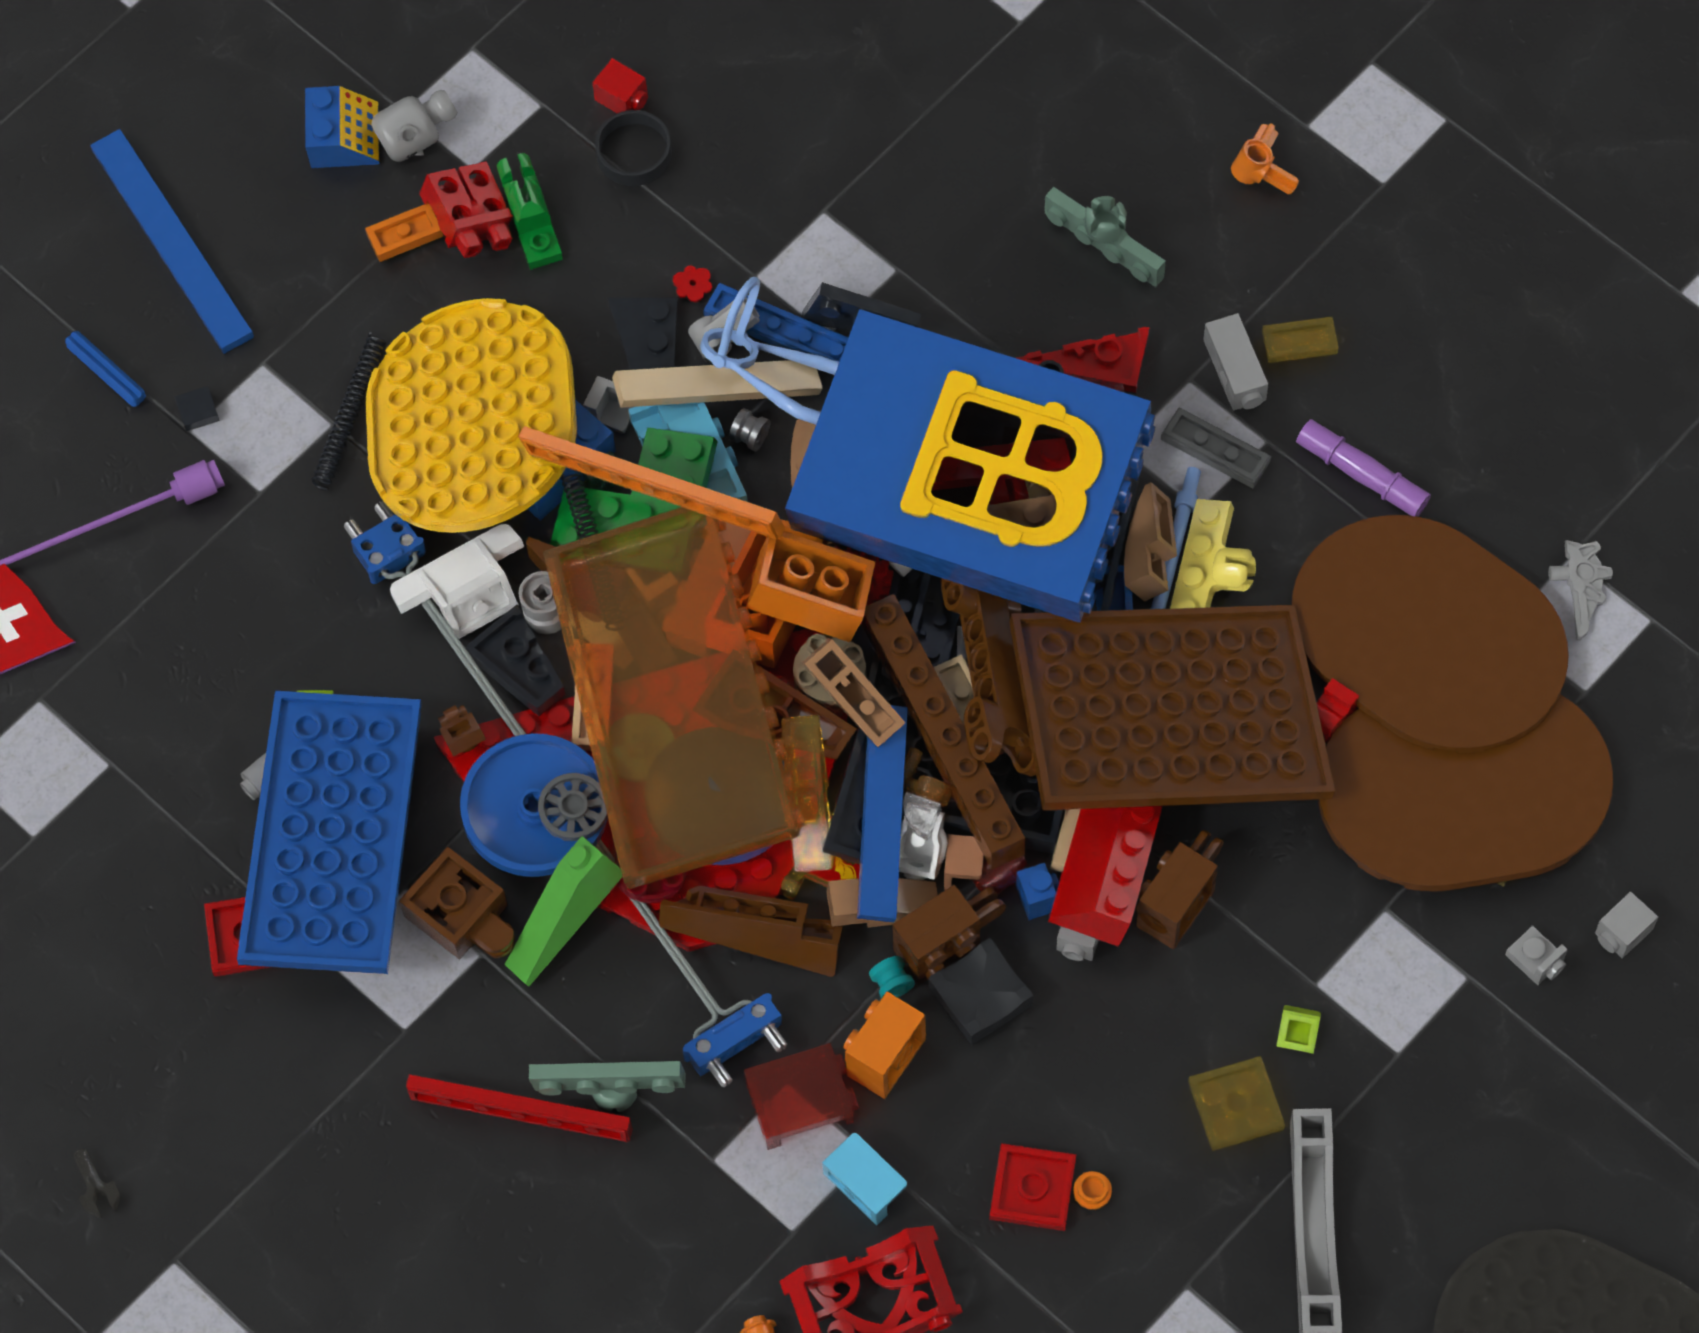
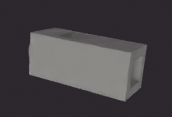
(1236, 362)

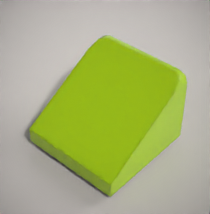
(1298, 1029)

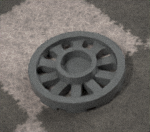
(572, 807)

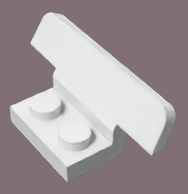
(464, 582)

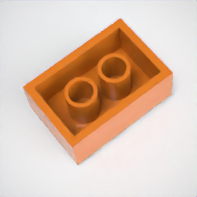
(811, 585)

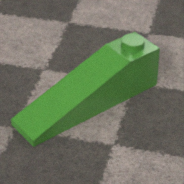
(567, 901)

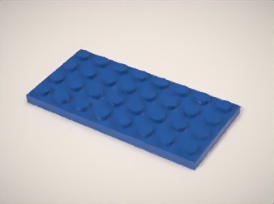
(330, 832)

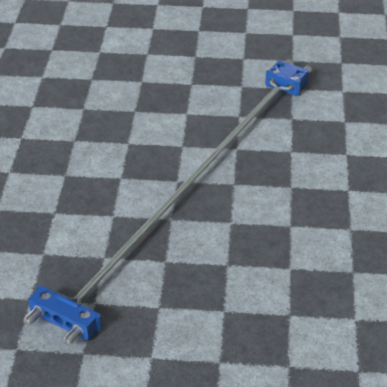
(394, 546)

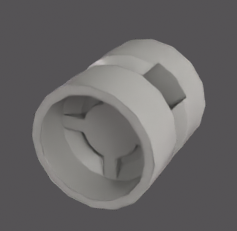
(539, 603)

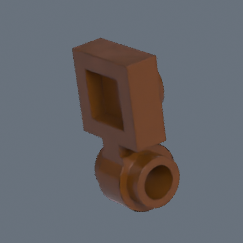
(460, 729)

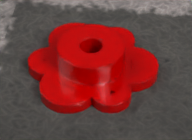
(691, 276)

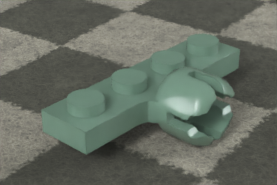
(1105, 229)
(608, 1083)

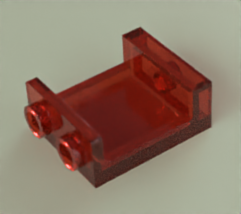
(800, 1093)

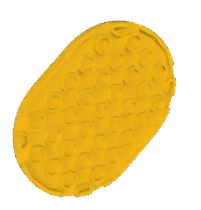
(452, 410)

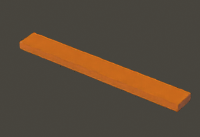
(652, 483)

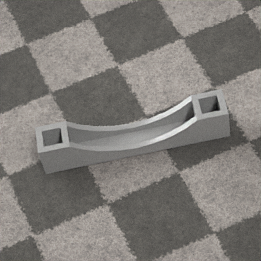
(1314, 1221)

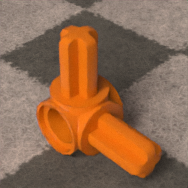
(1256, 160)

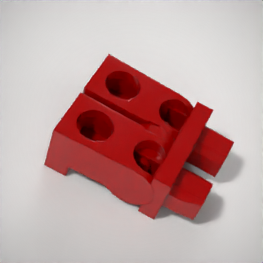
(468, 208)

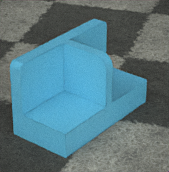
(864, 1177)

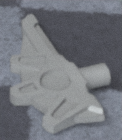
(1585, 579)

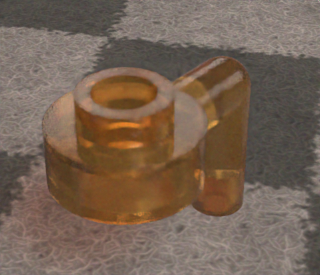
(925, 786)

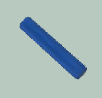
(105, 368)

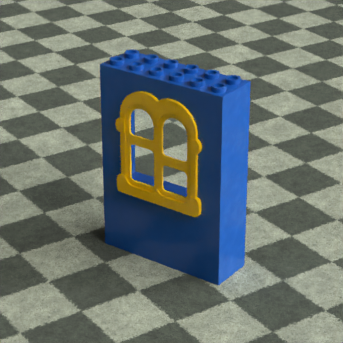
(893, 425)

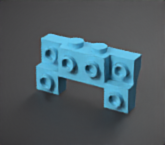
(693, 419)

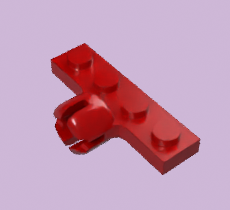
(1042, 454)

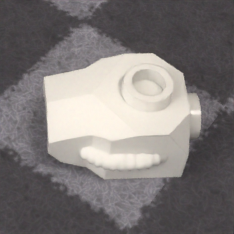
(919, 856)

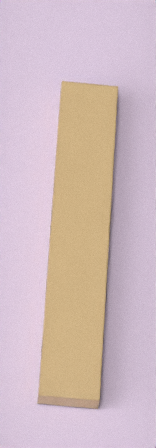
(711, 384)

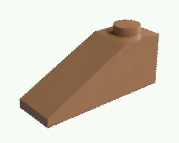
(853, 692)

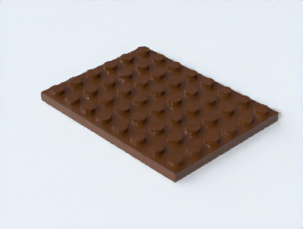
(1170, 707)

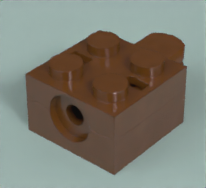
(1179, 890)
(457, 913)
(943, 930)

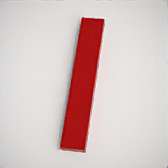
(519, 1108)

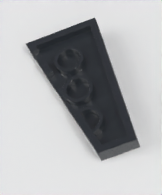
(845, 826)

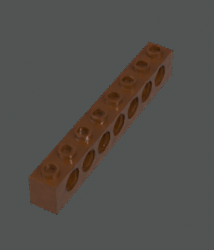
(943, 732)

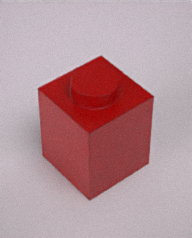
(620, 88)

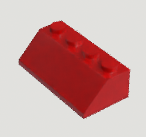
(1105, 871)

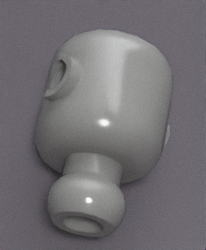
(410, 126)

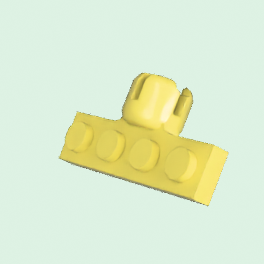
(1206, 561)

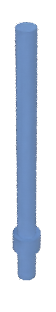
(1185, 505)

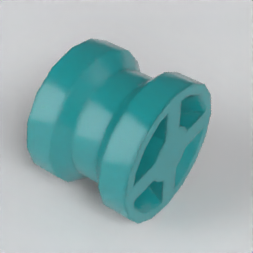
(892, 977)

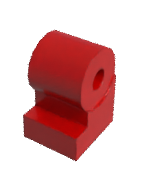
(1335, 706)

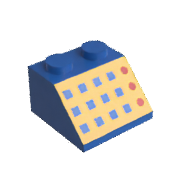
(339, 128)

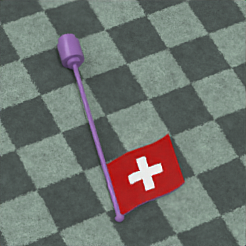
(24, 624)

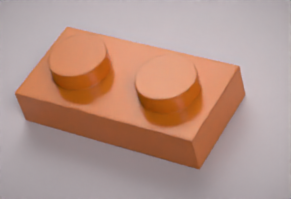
(403, 232)

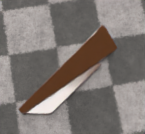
(756, 926)

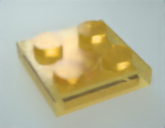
(1236, 1103)

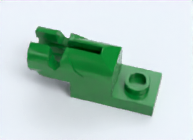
(530, 214)

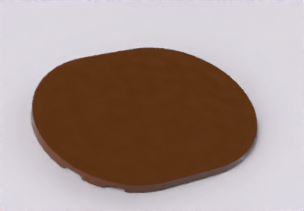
(1431, 633)
(1472, 816)

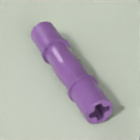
(1363, 468)

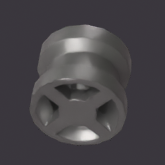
(749, 429)

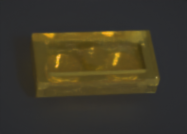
(1300, 339)

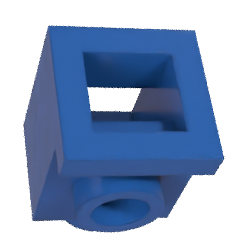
(1036, 890)

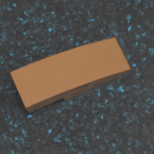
(1149, 544)
(843, 900)

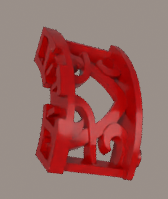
(897, 1251)

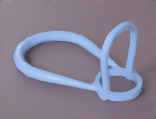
(741, 338)

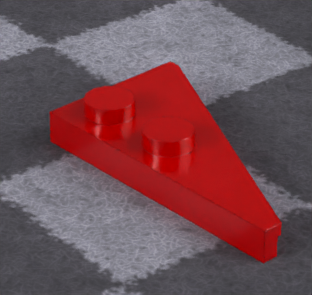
(1105, 359)

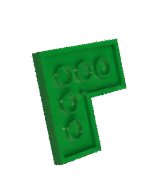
(665, 451)

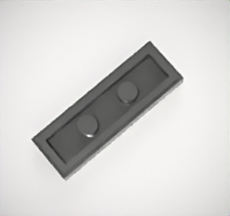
(1216, 447)

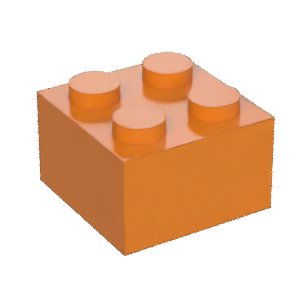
(884, 1044)

